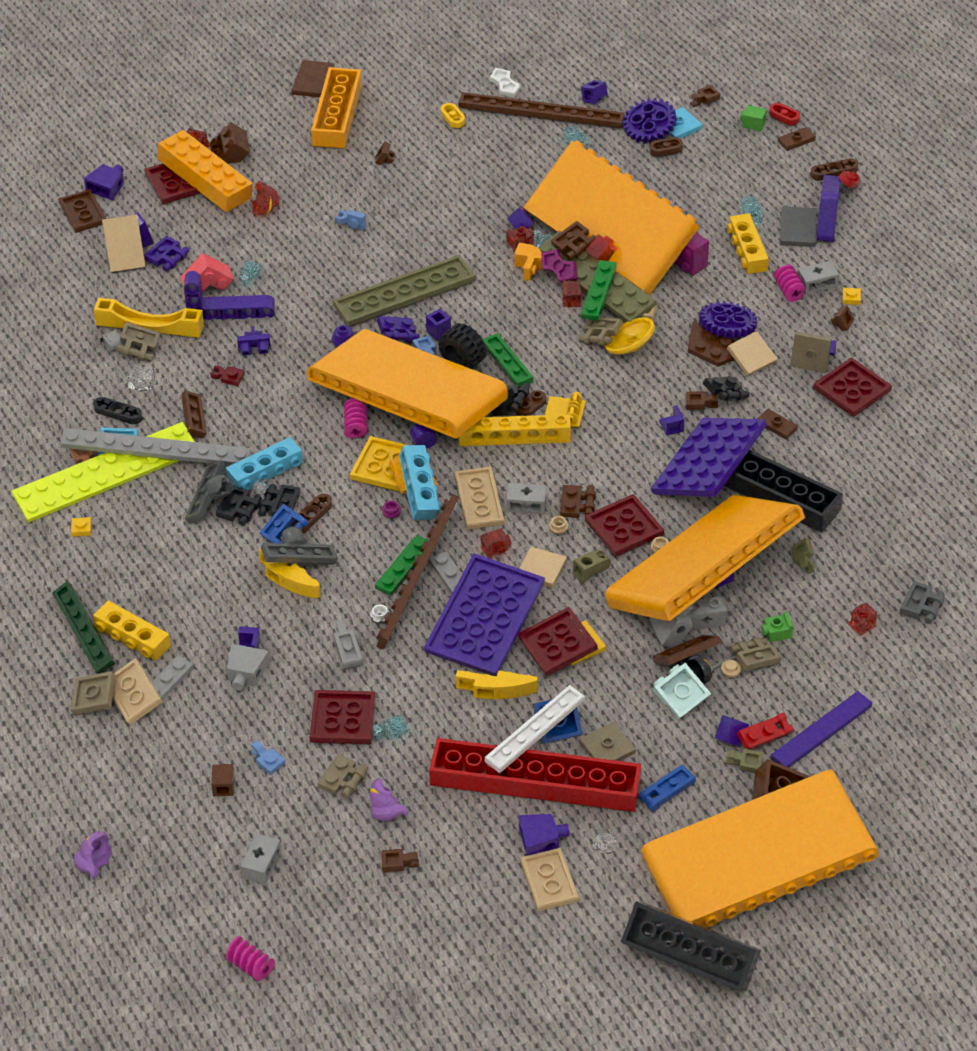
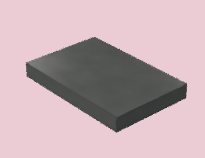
(798, 226)

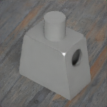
(673, 632)
(246, 665)

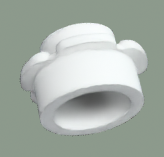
(379, 609)

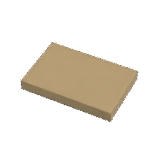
(123, 243)
(134, 692)
(549, 879)

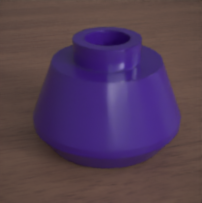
(341, 334)

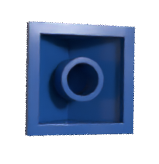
(566, 728)

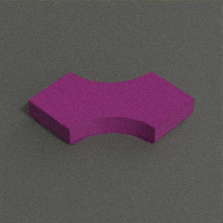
(564, 269)

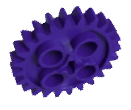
(649, 120)
(728, 319)

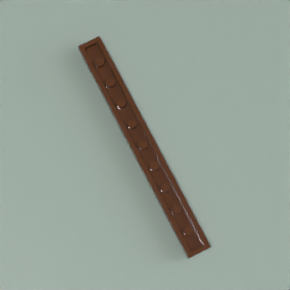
(541, 110)
(413, 575)

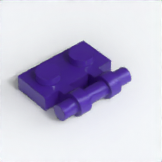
(163, 250)
(398, 328)

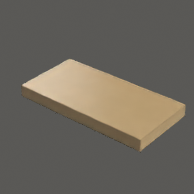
(479, 498)

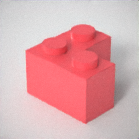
(211, 272)

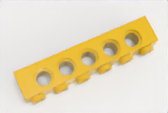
(518, 430)

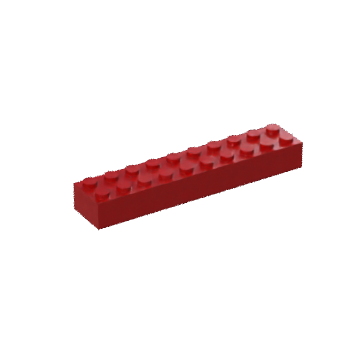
(537, 775)

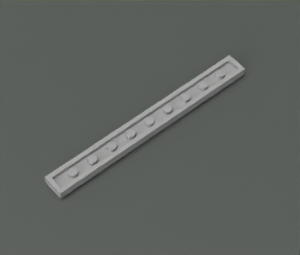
(152, 447)

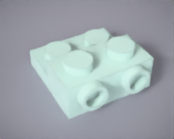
(680, 690)

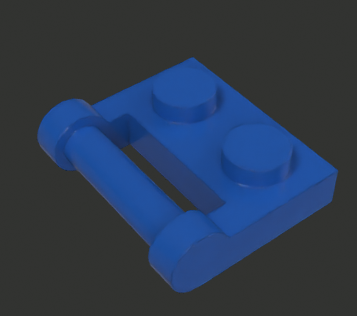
(280, 521)

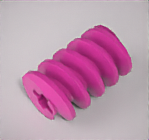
(789, 283)
(355, 418)
(249, 959)

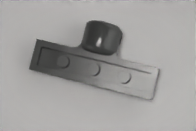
(209, 488)
(296, 549)

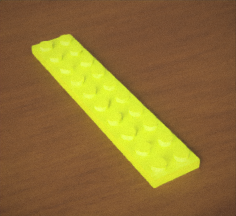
(91, 478)

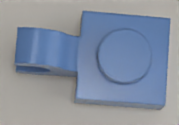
(354, 219)
(425, 344)
(268, 760)

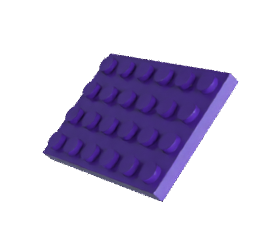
(708, 457)
(484, 614)

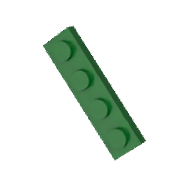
(598, 290)
(507, 360)
(400, 567)

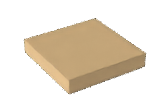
(752, 353)
(544, 564)

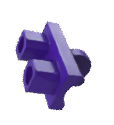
(253, 339)

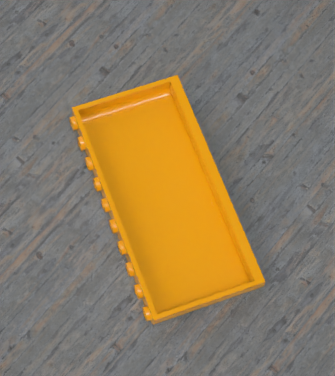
(611, 204)
(409, 382)
(702, 556)
(759, 850)

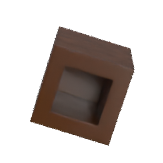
(223, 780)

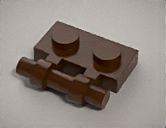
(569, 237)
(571, 500)

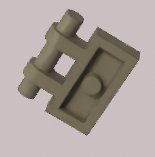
(604, 328)
(138, 336)
(755, 653)
(337, 774)

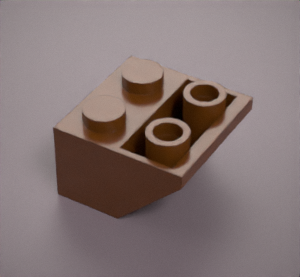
(231, 144)

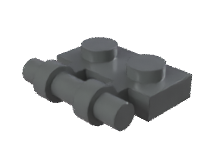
(916, 601)

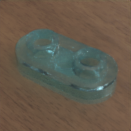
(573, 133)
(752, 206)

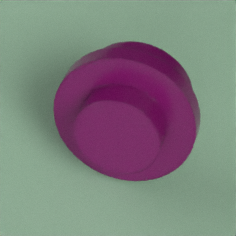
(391, 509)

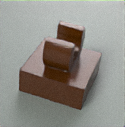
(384, 154)
(843, 318)

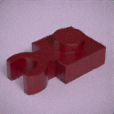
(229, 376)

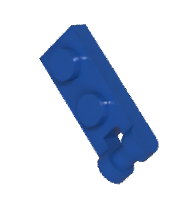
(667, 787)

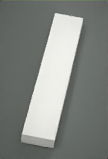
(534, 729)

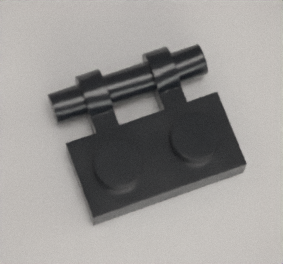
(726, 388)
(515, 400)
(286, 495)
(232, 505)

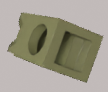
(590, 564)

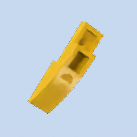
(291, 578)
(503, 686)

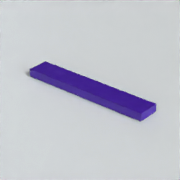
(821, 730)

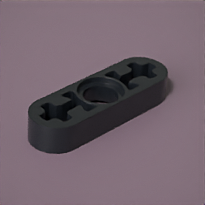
(106, 407)

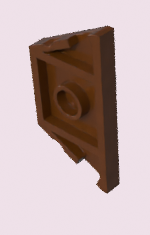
(709, 346)

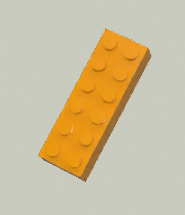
(336, 107)
(204, 170)

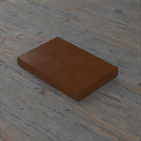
(311, 78)
(82, 210)
(686, 649)

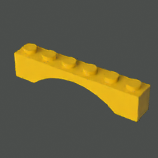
(183, 323)

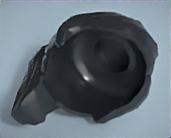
(698, 665)

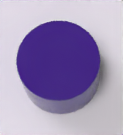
(423, 436)

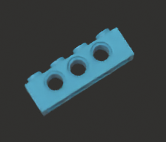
(265, 464)
(419, 482)

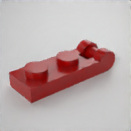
(765, 732)

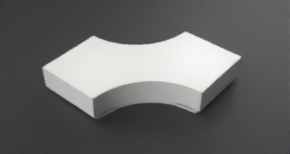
(506, 85)

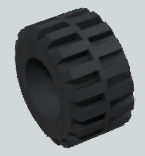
(462, 346)

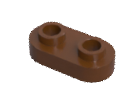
(666, 146)
(532, 403)

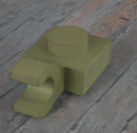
(801, 554)
(748, 760)

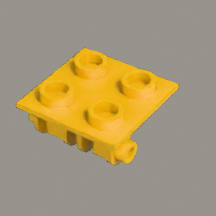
(572, 406)

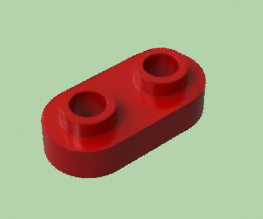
(784, 114)
(850, 179)

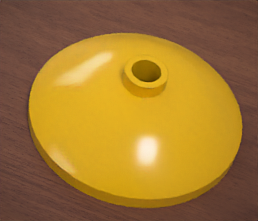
(631, 336)

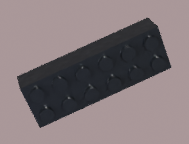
(771, 481)
(691, 946)

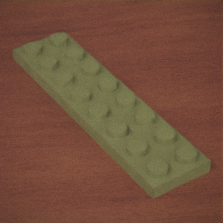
(404, 290)
(623, 296)

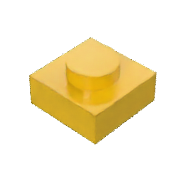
(851, 296)
(81, 526)

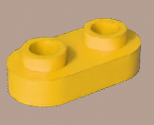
(452, 115)

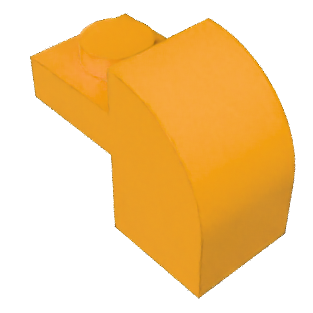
(529, 258)

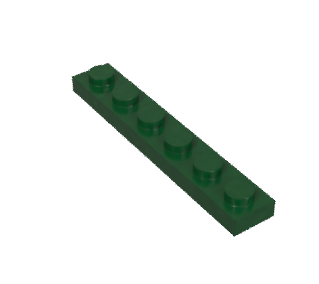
(83, 628)

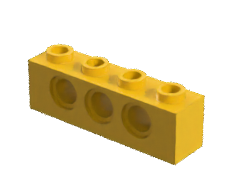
(748, 243)
(131, 630)

